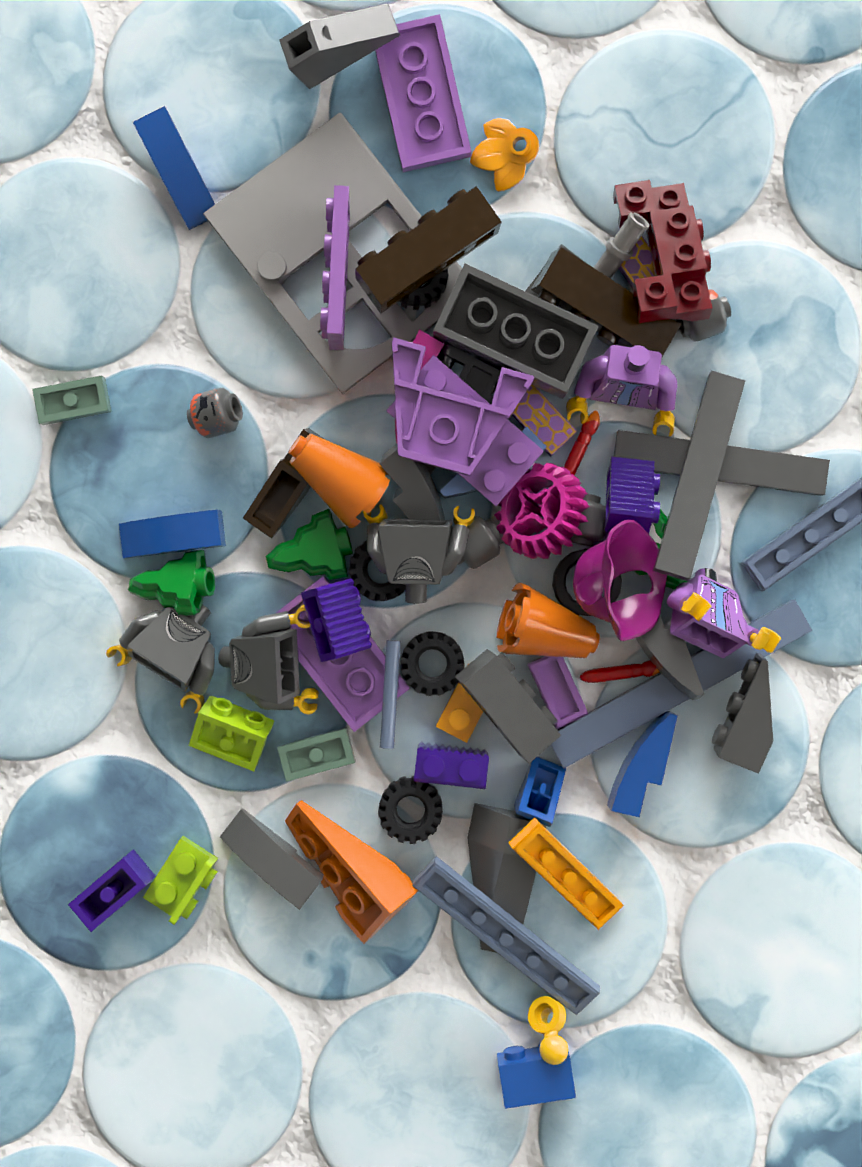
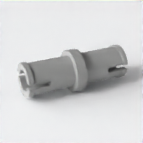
(620, 247)

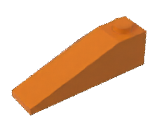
(362, 879)

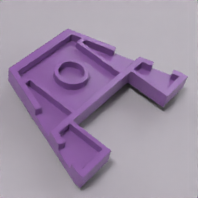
(446, 427)

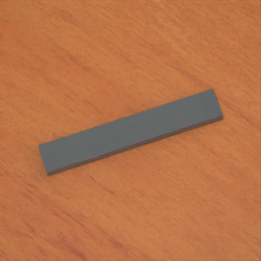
(739, 465)
(699, 476)

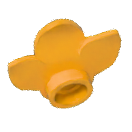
(499, 152)

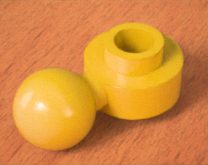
(553, 1047)

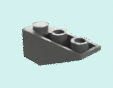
(336, 42)
(748, 727)

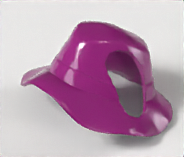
(625, 550)

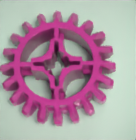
(560, 506)

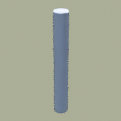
(390, 694)

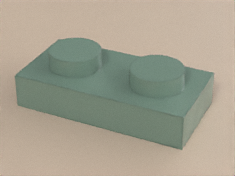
(71, 400)
(316, 754)

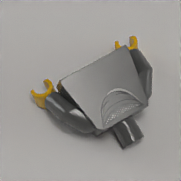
(416, 549)
(173, 649)
(267, 663)

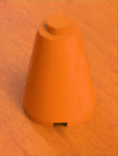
(339, 476)
(543, 627)

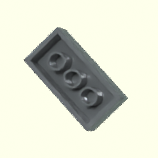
(514, 330)

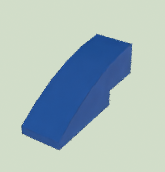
(175, 166)
(172, 534)
(643, 765)

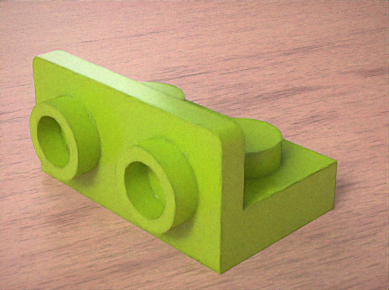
(231, 732)
(180, 879)

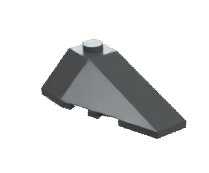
(495, 865)

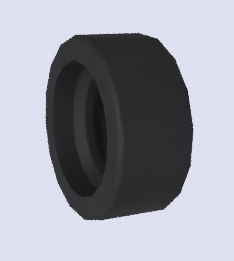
(560, 588)

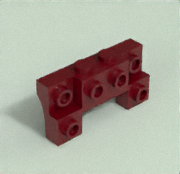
(676, 251)

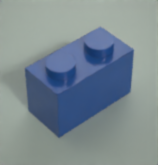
(530, 1080)

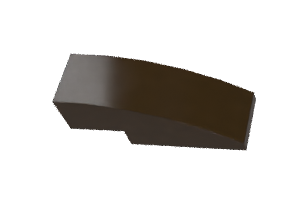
(278, 496)

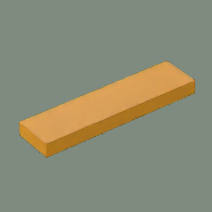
(565, 873)

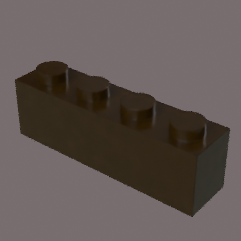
(427, 249)
(600, 300)

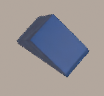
(540, 791)

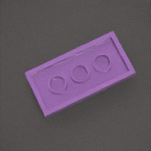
(423, 95)
(336, 258)
(508, 454)
(350, 682)

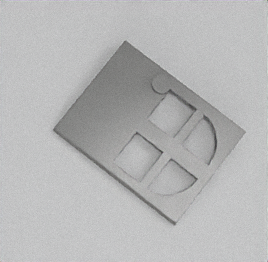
(281, 224)

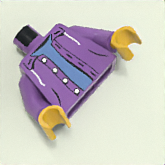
(627, 378)
(713, 617)

